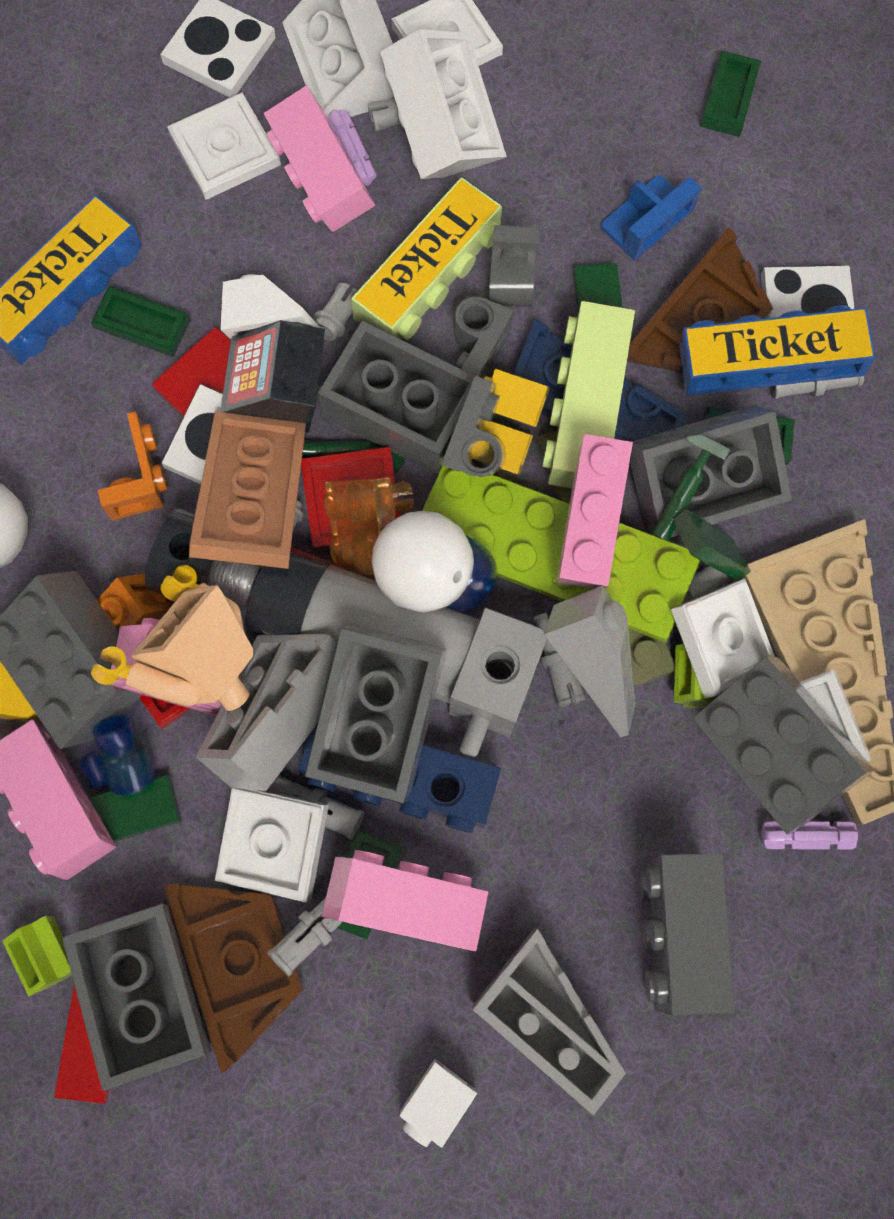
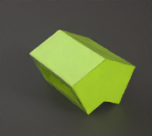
(686, 686)
(38, 955)

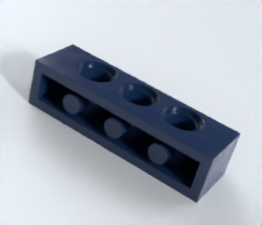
(474, 780)

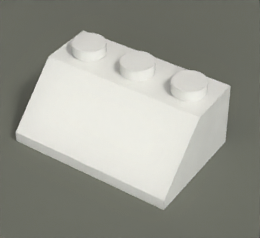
(340, 52)
(442, 102)

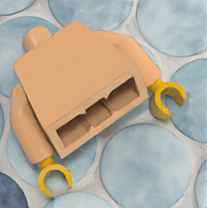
(190, 652)

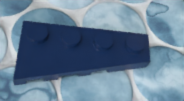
(639, 409)

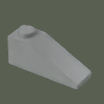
(595, 645)

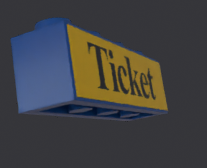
(63, 277)
(776, 350)

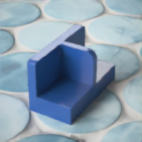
(650, 213)

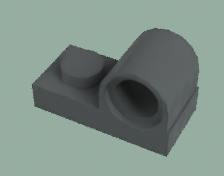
(513, 265)
(483, 344)
(478, 406)

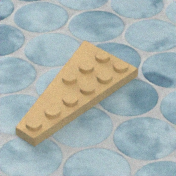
(824, 619)

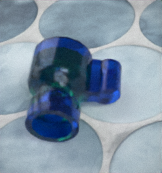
(122, 760)

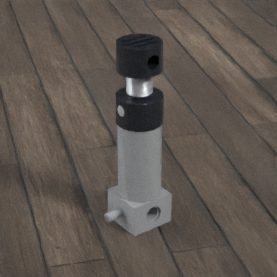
(325, 598)

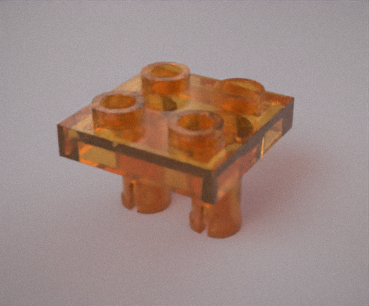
(358, 515)

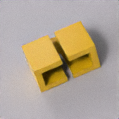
(519, 401)

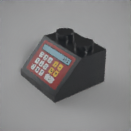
(274, 372)

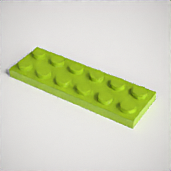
(527, 538)

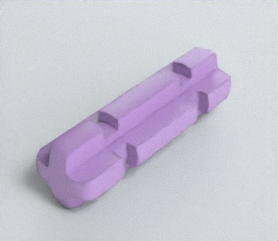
(353, 145)
(812, 836)

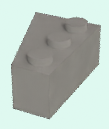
(284, 706)
(547, 1022)

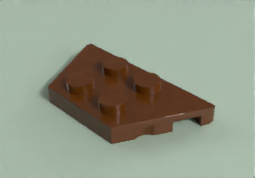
(716, 290)
(226, 952)

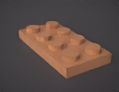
(248, 491)

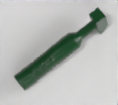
(317, 449)
(688, 484)

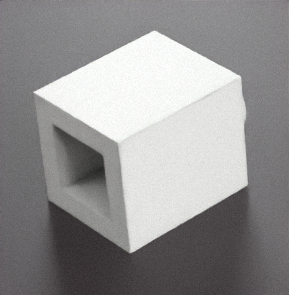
(436, 1105)

